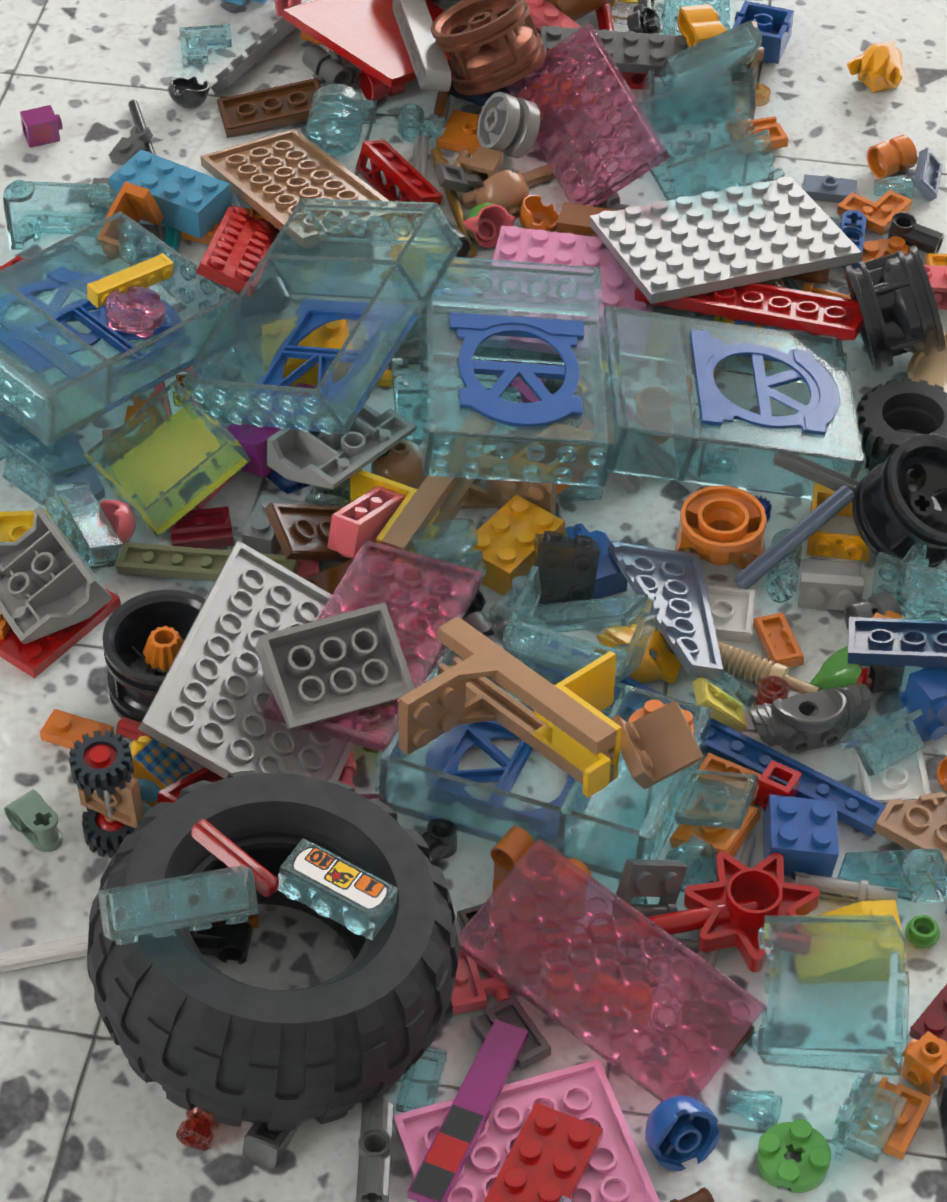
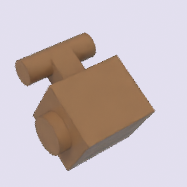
(483, 163)

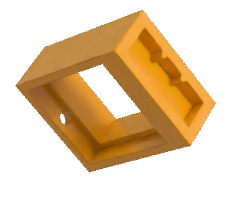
(833, 544)

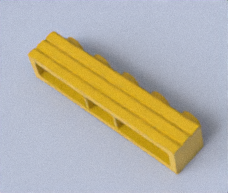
(139, 275)

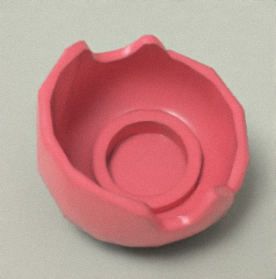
(120, 517)

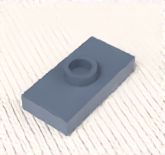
(928, 174)
(828, 187)

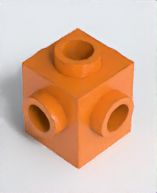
(925, 1063)

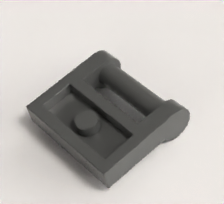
(652, 879)

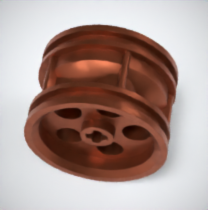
(488, 44)

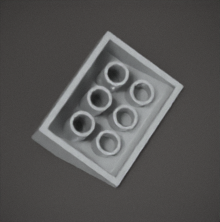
(334, 666)

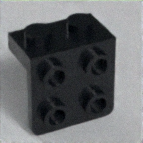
(566, 567)

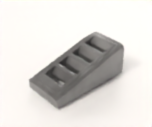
(264, 1148)

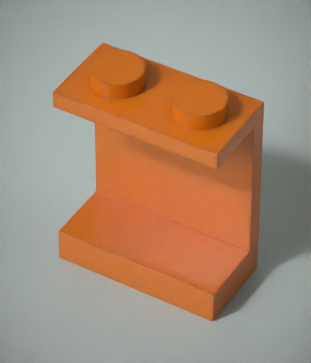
(137, 204)

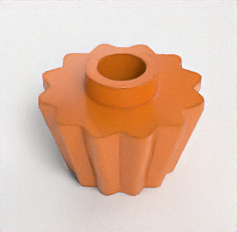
(162, 647)

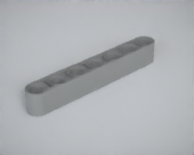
(427, 60)

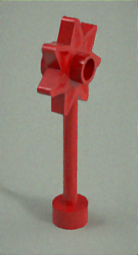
(737, 905)

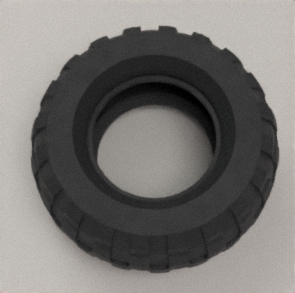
(262, 1049)

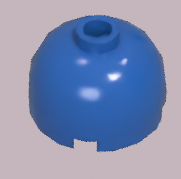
(681, 1131)

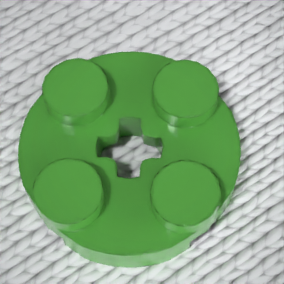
(799, 1138)

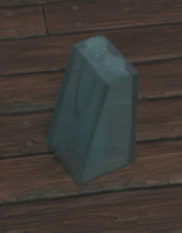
(723, 52)

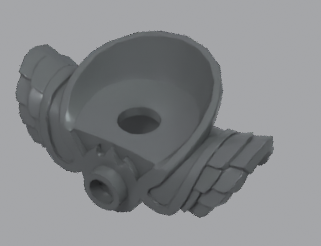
(789, 724)

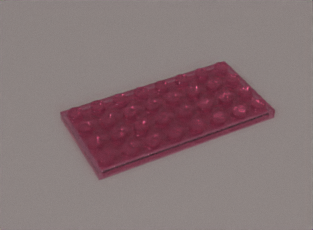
(589, 120)
(419, 599)
(609, 975)

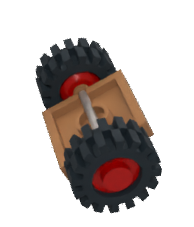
(107, 790)

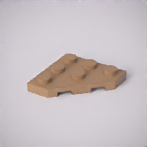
(916, 822)

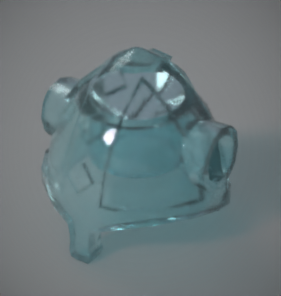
(700, 861)

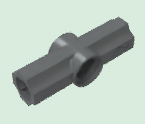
(375, 1136)

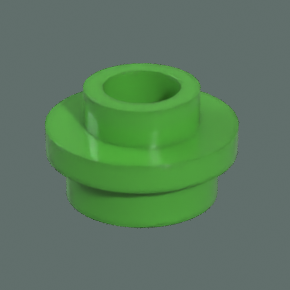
(922, 924)

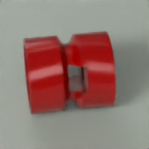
(375, 89)

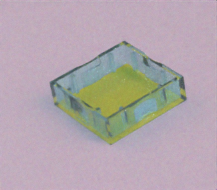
(166, 458)

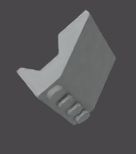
(334, 457)
(46, 582)

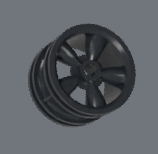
(125, 641)

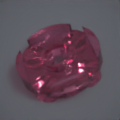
(122, 314)

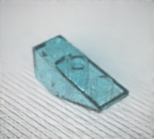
(917, 872)

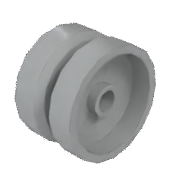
(508, 124)

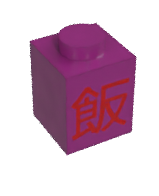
(40, 126)

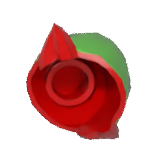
(838, 673)

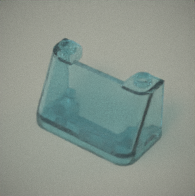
(53, 208)

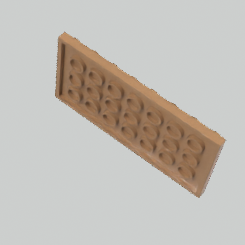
(282, 170)

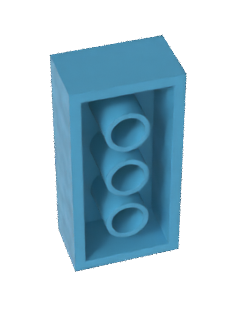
(185, 196)

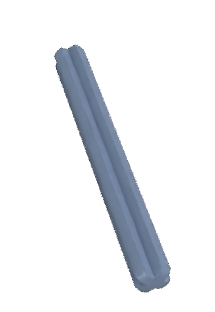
(794, 538)

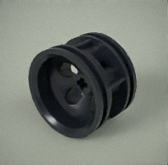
(895, 306)
(894, 516)

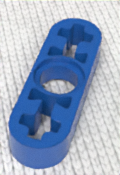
(857, 233)

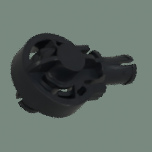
(644, 18)

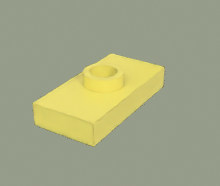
(723, 706)

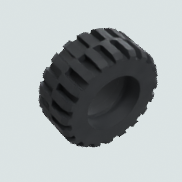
(896, 407)

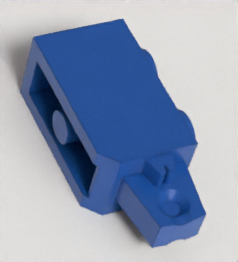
(609, 576)

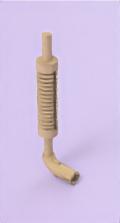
(753, 667)

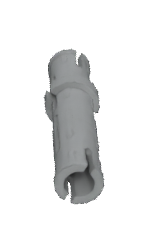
(847, 890)

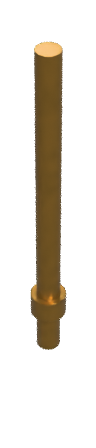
(454, 201)

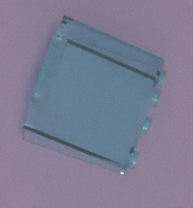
(834, 993)

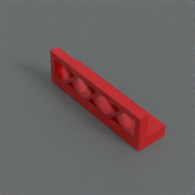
(396, 172)

